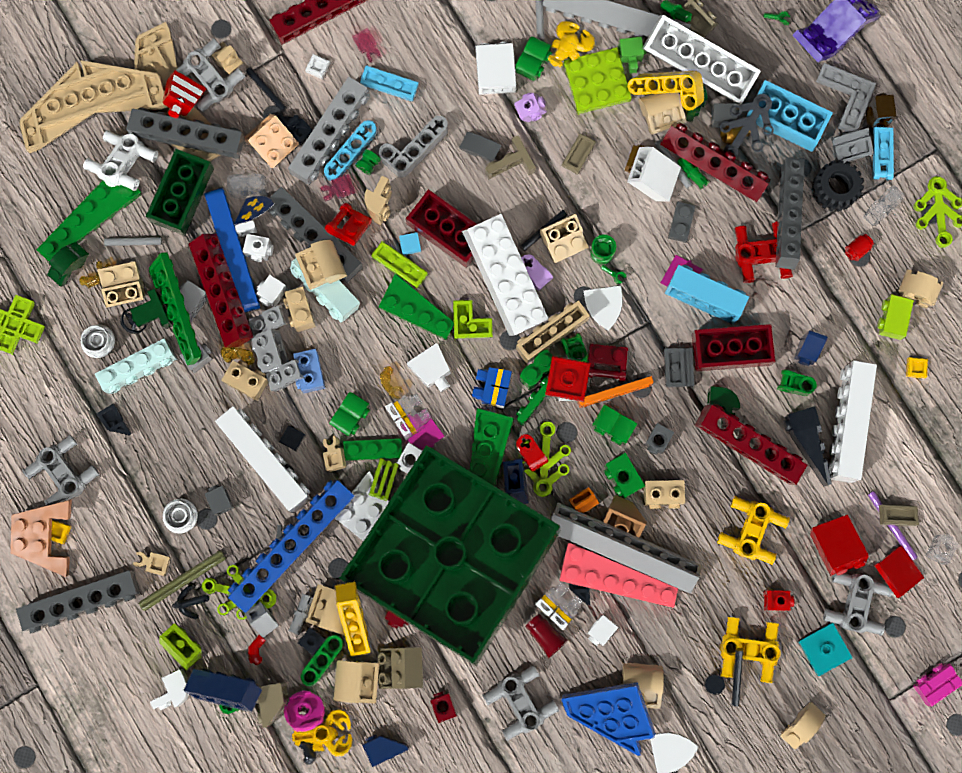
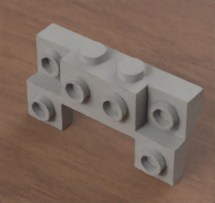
(271, 350)

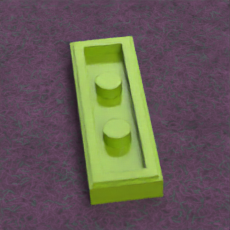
(399, 264)

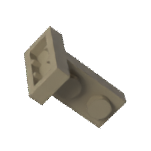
(511, 160)

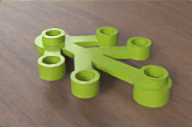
(940, 209)
(544, 479)
(223, 589)

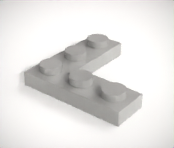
(855, 86)

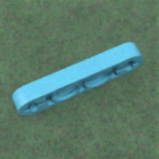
(348, 149)

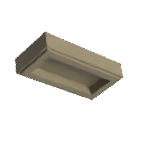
(578, 153)
(898, 515)

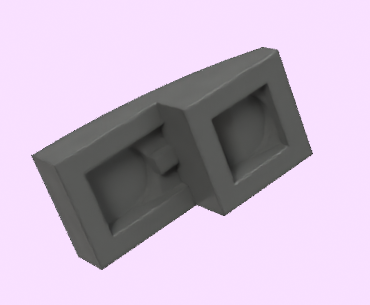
(480, 146)

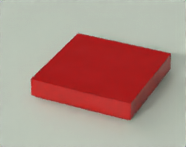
(568, 379)
(899, 571)

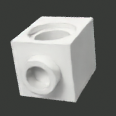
(409, 450)
(601, 631)

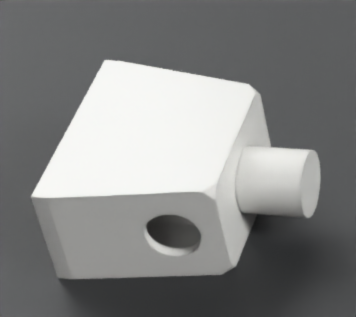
(431, 368)

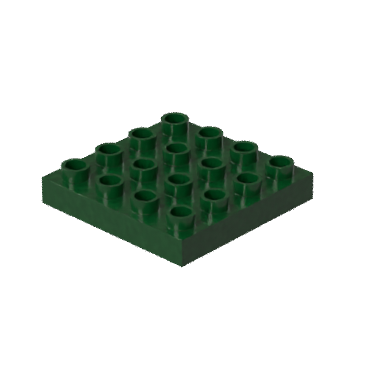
(451, 555)

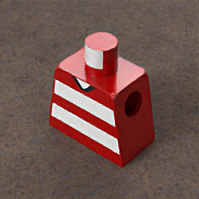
(181, 94)

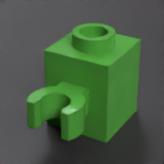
(631, 52)

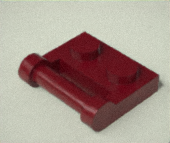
(608, 356)

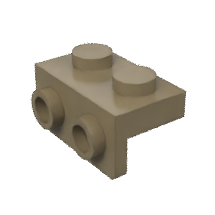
(702, 21)

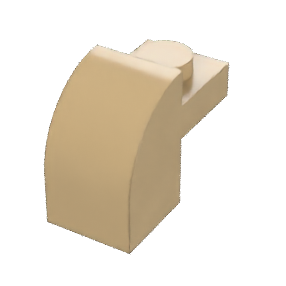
(226, 58)
(804, 727)

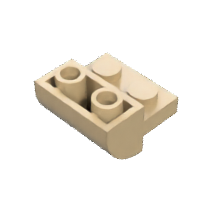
(662, 110)
(378, 200)
(564, 238)
(320, 264)
(121, 284)
(324, 610)
(650, 681)
(356, 682)

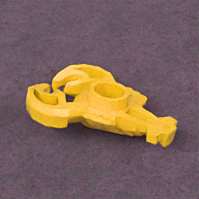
(569, 43)
(326, 734)

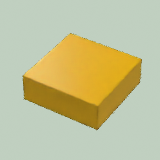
(916, 367)
(60, 532)

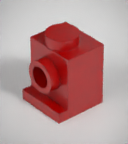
(772, 604)

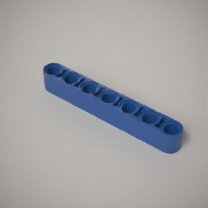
(232, 248)

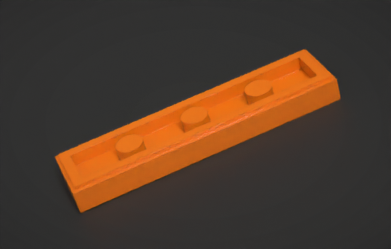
(616, 392)

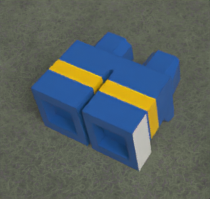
(495, 387)

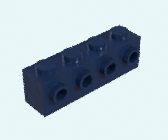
(223, 689)

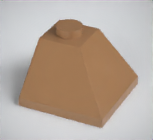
(625, 516)

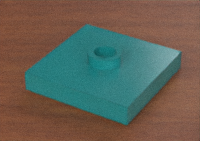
(825, 649)

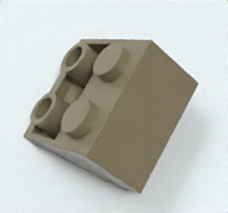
(400, 668)
(271, 702)

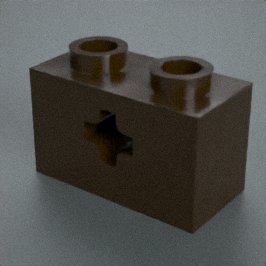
(880, 111)

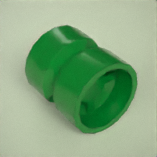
(603, 249)

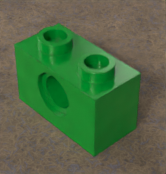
(623, 464)

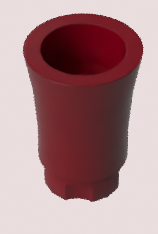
(546, 635)

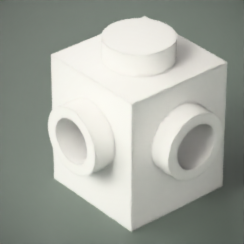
(257, 248)
(271, 291)

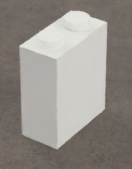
(495, 68)
(654, 174)

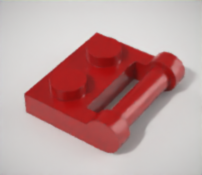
(354, 227)

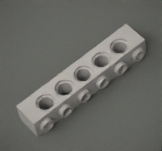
(350, 90)

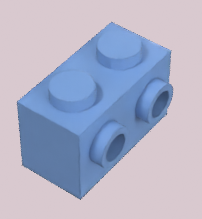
(311, 370)

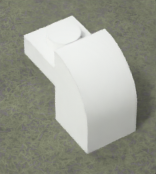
(175, 685)

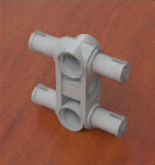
(209, 75)
(61, 471)
(858, 603)
(520, 703)

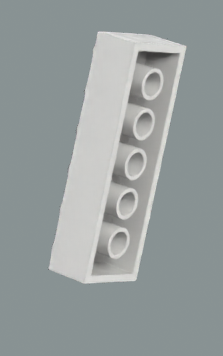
(692, 52)
(505, 275)
(852, 421)
(266, 463)

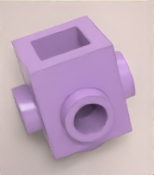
(531, 107)

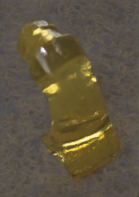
(92, 280)
(237, 353)
(385, 377)

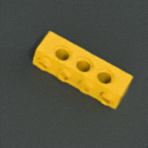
(352, 618)

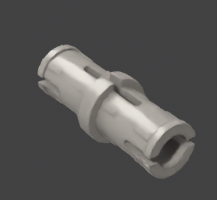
(300, 614)

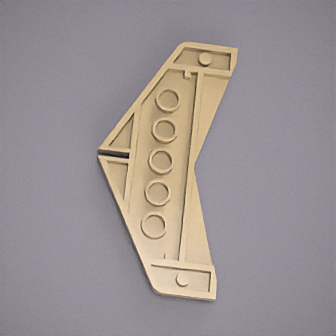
(156, 54)
(78, 97)

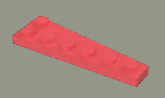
(599, 573)

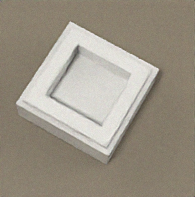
(317, 66)
(246, 228)

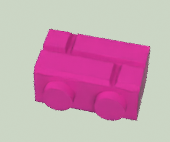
(937, 684)

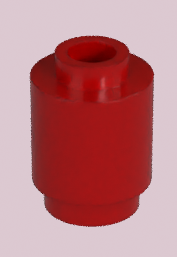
(859, 247)

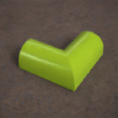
(466, 326)

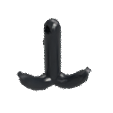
(181, 604)

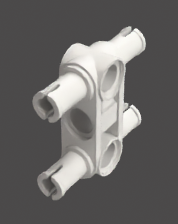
(120, 160)

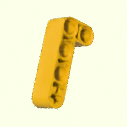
(665, 86)

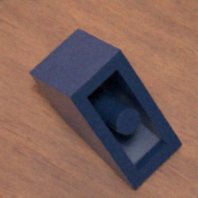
(810, 348)
(515, 480)
(382, 749)

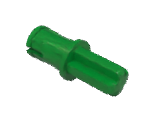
(676, 11)
(693, 173)

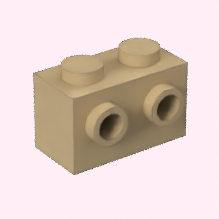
(300, 310)
(245, 380)
(664, 493)

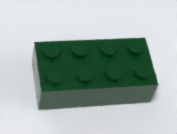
(180, 192)

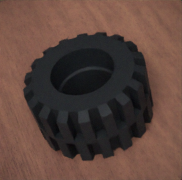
(843, 172)

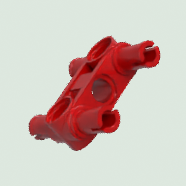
(759, 253)

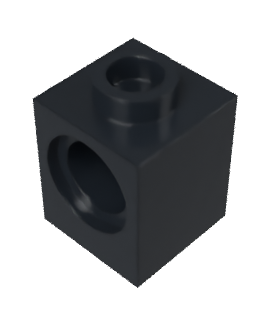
(312, 640)

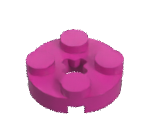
(308, 721)

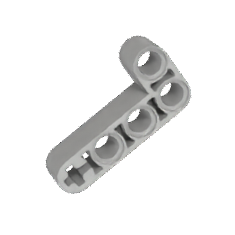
(416, 144)

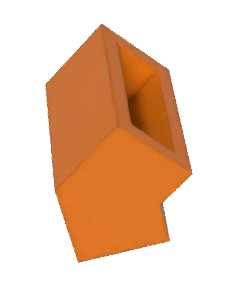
(584, 501)

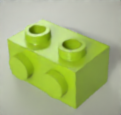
(895, 317)
(180, 646)

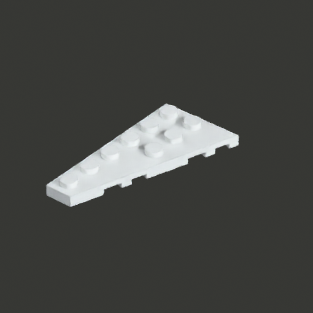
(363, 509)

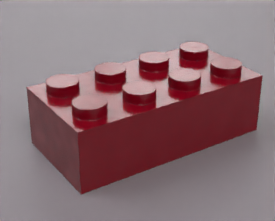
(442, 226)
(733, 347)

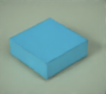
(410, 243)

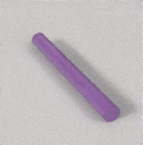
(895, 530)

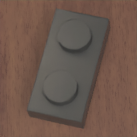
(681, 222)

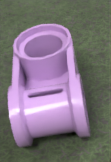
(538, 274)

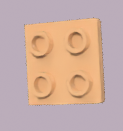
(271, 140)

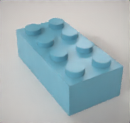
(793, 116)
(707, 294)

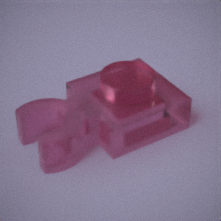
(365, 43)
(341, 187)

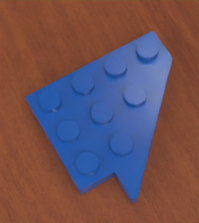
(613, 713)

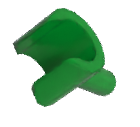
(780, 17)
(614, 274)

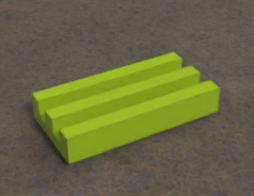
(387, 464)

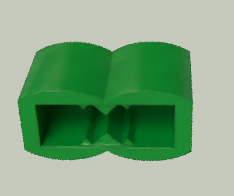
(533, 58)
(533, 373)
(350, 414)
(614, 425)

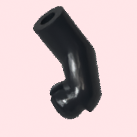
(309, 753)

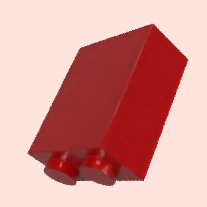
(839, 545)

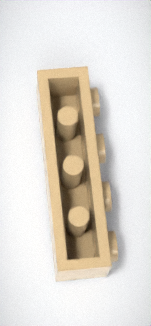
(552, 332)

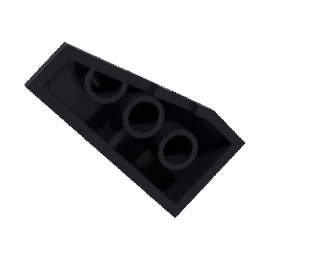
(804, 431)

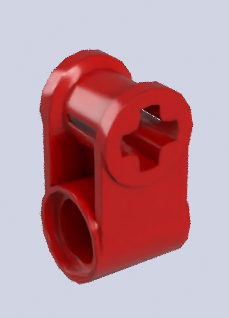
(533, 455)

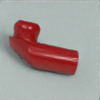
(253, 650)

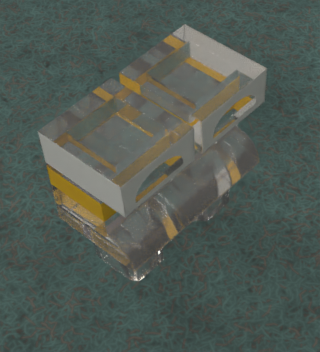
(406, 417)
(565, 611)

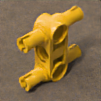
(753, 530)
(752, 649)

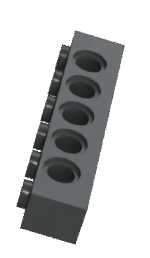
(231, 147)
(282, 200)
(790, 213)
(29, 613)

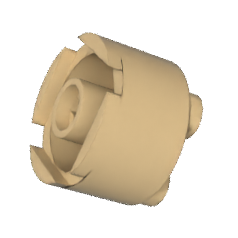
(920, 288)

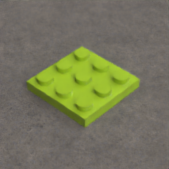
(597, 80)

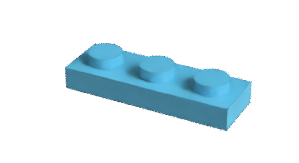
(389, 83)

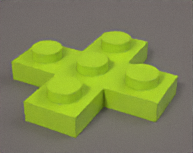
(16, 325)

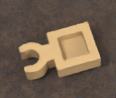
(335, 457)
(155, 563)

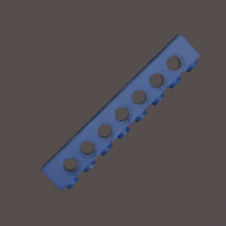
(288, 556)

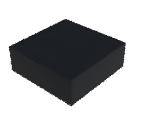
(292, 438)

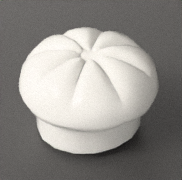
(97, 341)
(180, 515)

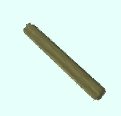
(182, 580)

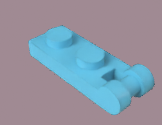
(883, 153)

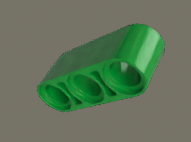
(314, 666)

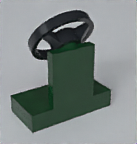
(146, 313)

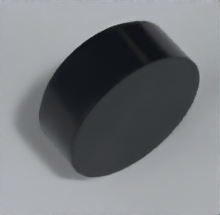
(714, 684)

